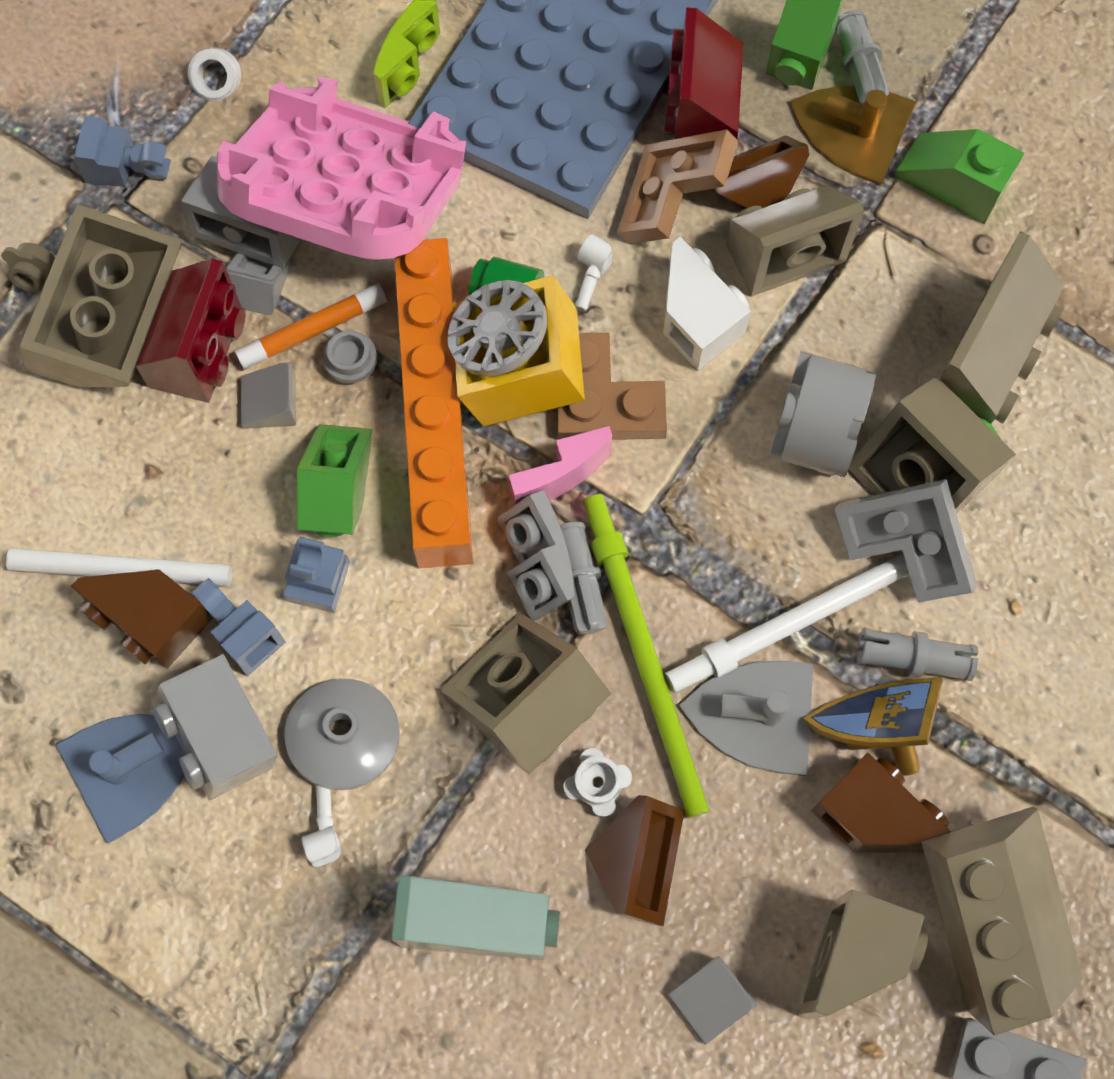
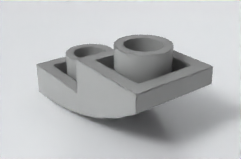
(545, 569)

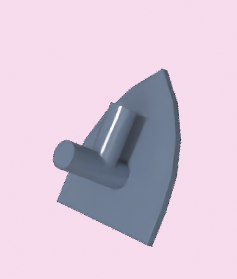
(123, 770)

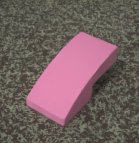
(576, 460)

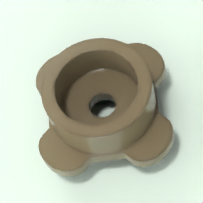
(28, 266)

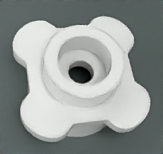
(614, 779)

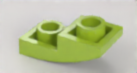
(397, 61)

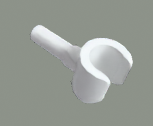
(598, 257)
(323, 845)

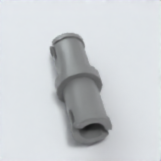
(917, 654)

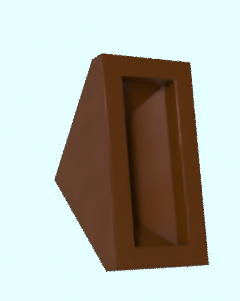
(765, 173)
(638, 858)

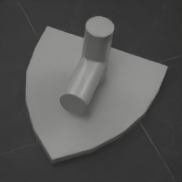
(757, 714)

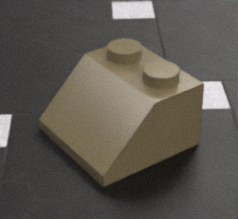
(793, 237)
(930, 440)
(526, 692)
(861, 952)

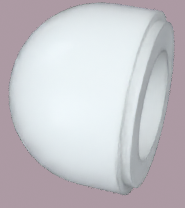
(201, 61)

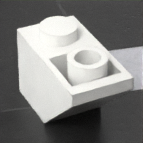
(700, 309)

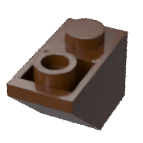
(146, 607)
(877, 813)

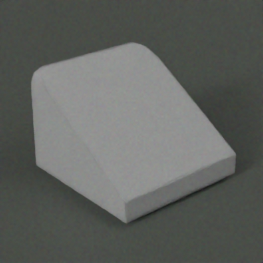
(257, 282)
(269, 397)
(712, 1000)

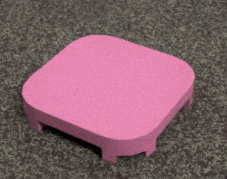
(340, 172)

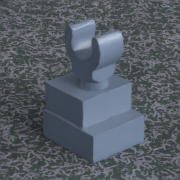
(108, 154)
(315, 575)
(242, 630)

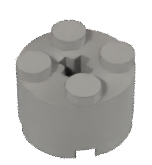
(823, 414)

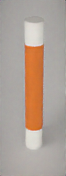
(311, 326)

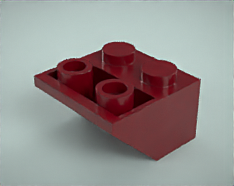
(703, 78)
(192, 332)

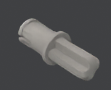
(861, 55)
(587, 605)

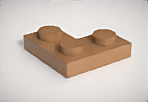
(668, 172)
(628, 407)

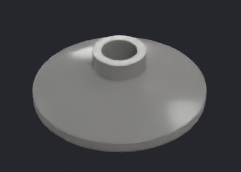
(345, 759)

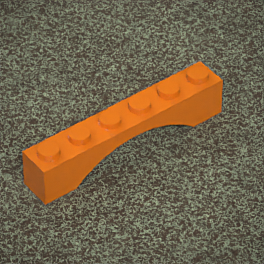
(432, 408)

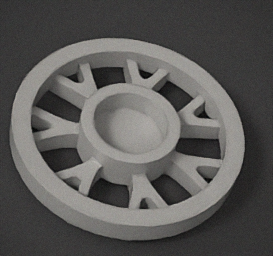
(497, 328)

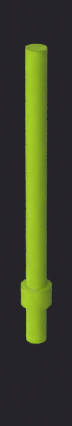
(611, 552)

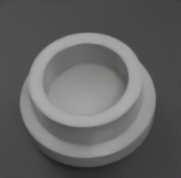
(350, 357)

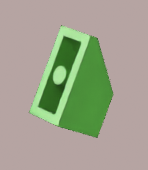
(803, 41)
(961, 169)
(333, 480)

